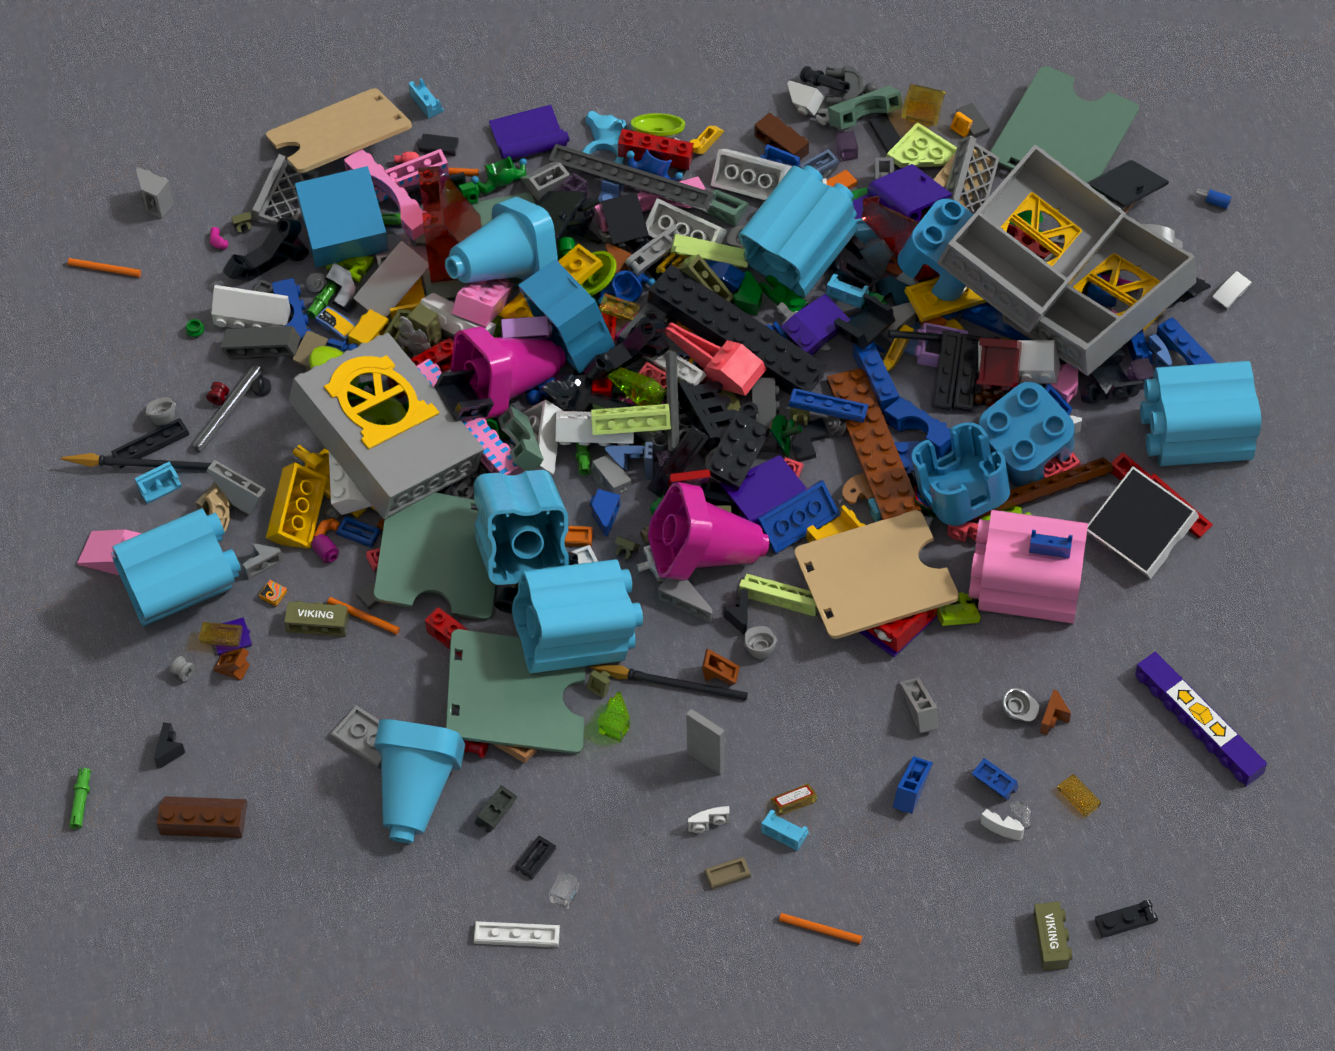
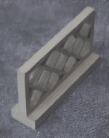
(960, 172)
(269, 191)

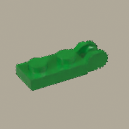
(781, 293)

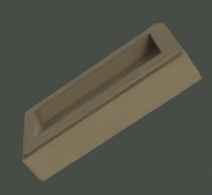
(727, 873)

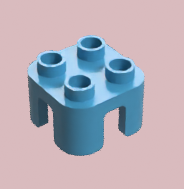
(929, 242)
(1028, 431)
(965, 480)

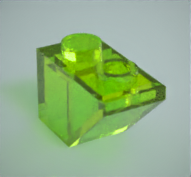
(616, 719)

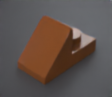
(233, 663)
(719, 667)
(1055, 711)

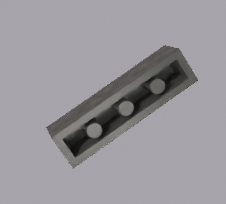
(260, 342)
(764, 396)

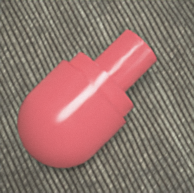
(405, 157)

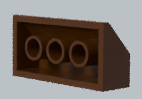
(201, 817)

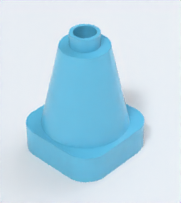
(509, 246)
(414, 772)

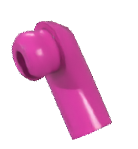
(217, 241)

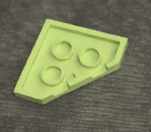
(921, 149)

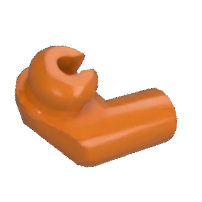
(327, 525)

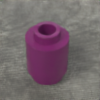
(325, 548)

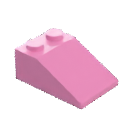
(99, 548)

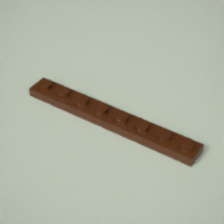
(1054, 483)

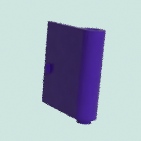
(528, 133)
(907, 191)
(765, 488)

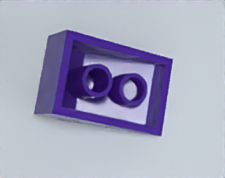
(814, 324)

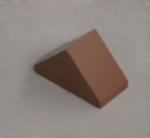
(619, 255)

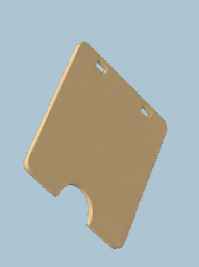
(339, 129)
(874, 575)

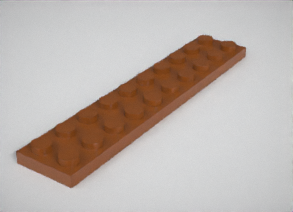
(875, 447)

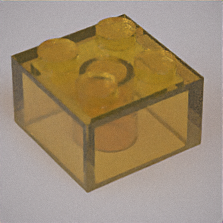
(923, 104)

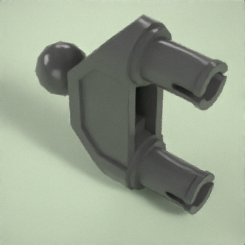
(849, 75)

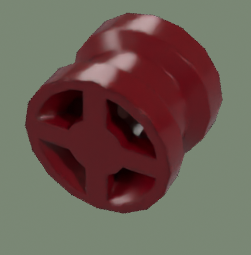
(217, 393)

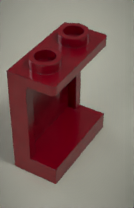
(999, 363)

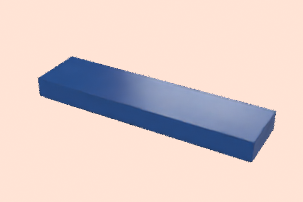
(828, 405)

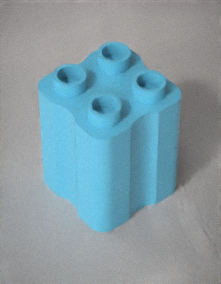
(799, 229)
(1201, 413)
(519, 524)
(175, 566)
(575, 615)

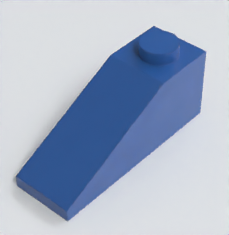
(912, 785)

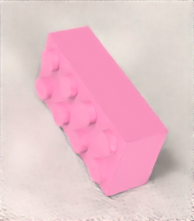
(482, 300)

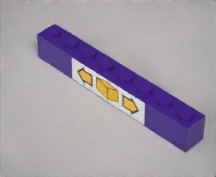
(1200, 719)

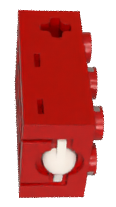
(900, 632)

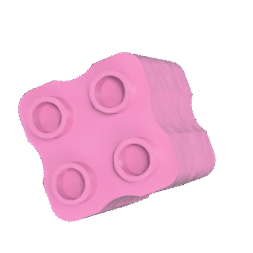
(1022, 582)

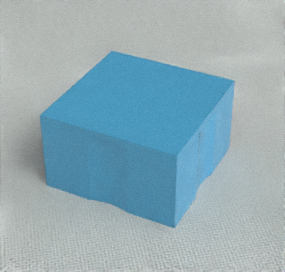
(341, 216)
(571, 310)

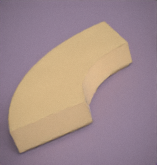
(220, 504)

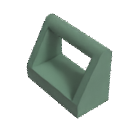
(726, 213)

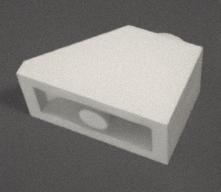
(805, 98)

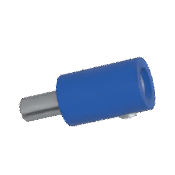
(1215, 198)

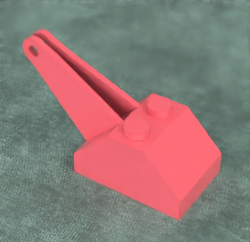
(730, 365)

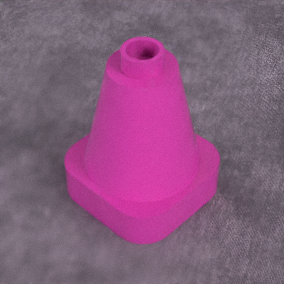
(504, 364)
(697, 534)

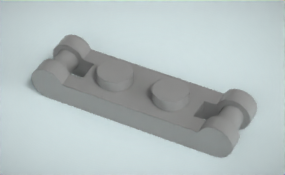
(652, 251)

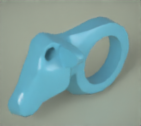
(606, 133)

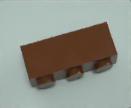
(777, 134)

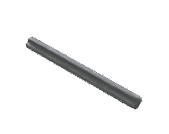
(672, 399)
(228, 406)

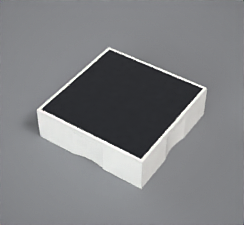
(1141, 522)

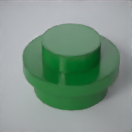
(194, 328)

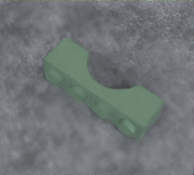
(878, 101)
(518, 427)

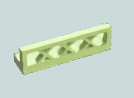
(708, 250)
(630, 419)
(779, 595)

